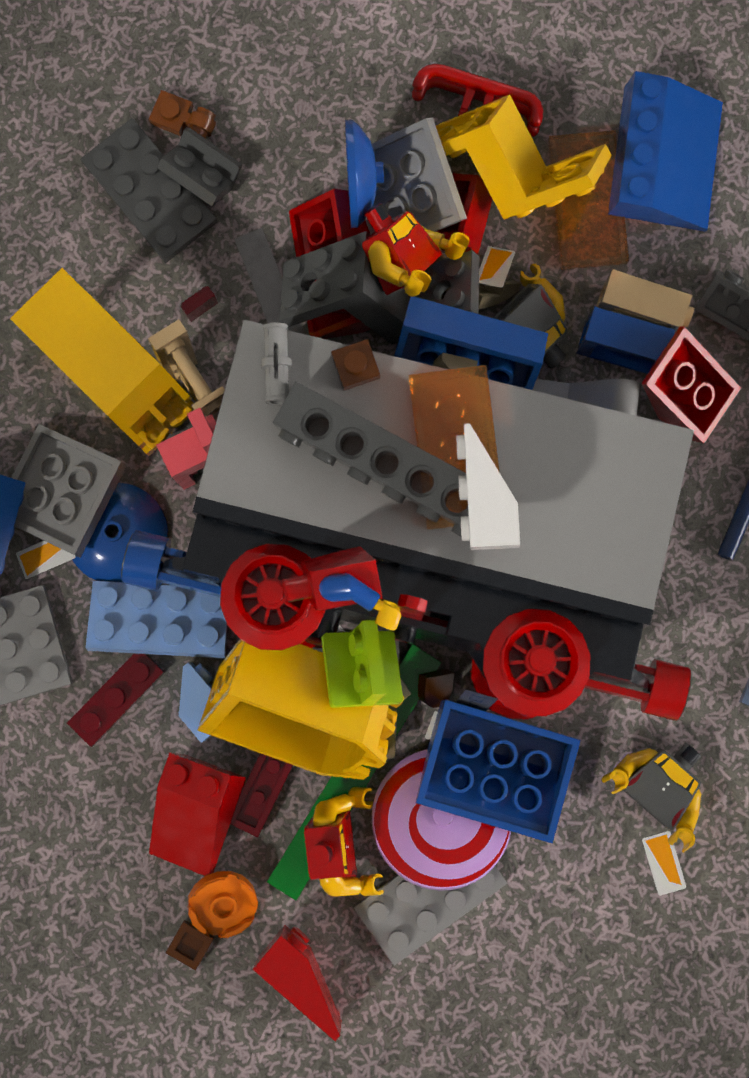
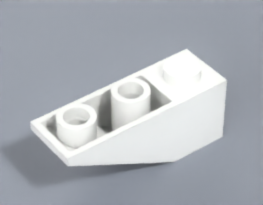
(491, 505)

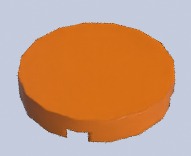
(222, 904)

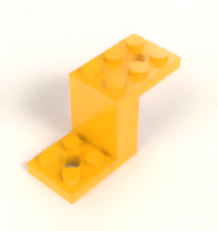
(511, 162)

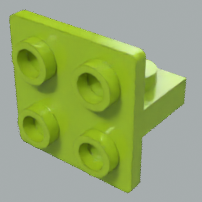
(362, 667)

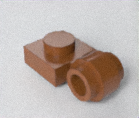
(174, 113)

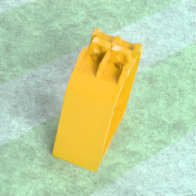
(104, 361)
(282, 710)

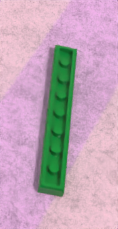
(292, 870)

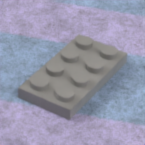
(413, 915)

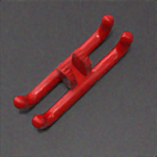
(477, 88)

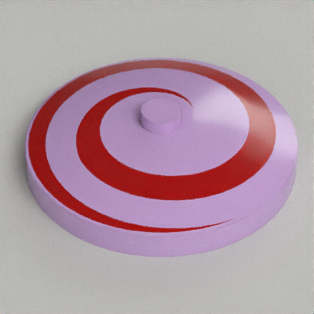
(427, 843)

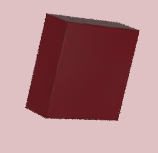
(199, 303)

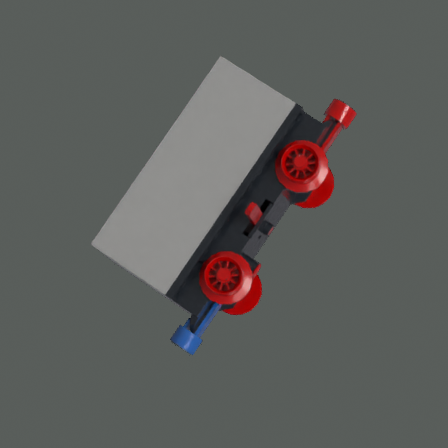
(535, 618)

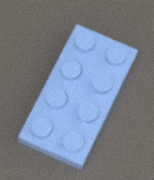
(155, 622)

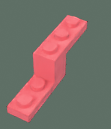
(188, 450)

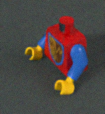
(341, 581)

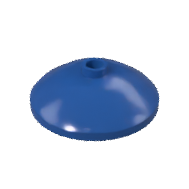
(362, 172)
(130, 511)

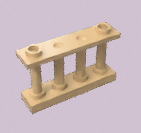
(177, 357)

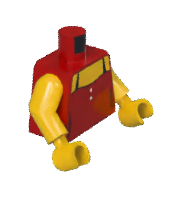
(405, 249)
(332, 849)

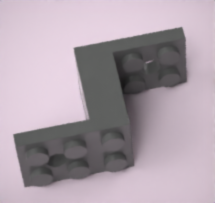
(348, 283)

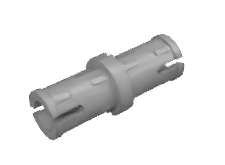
(276, 338)

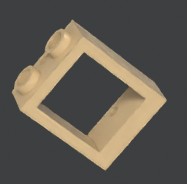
(645, 300)

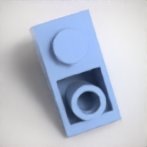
(194, 696)

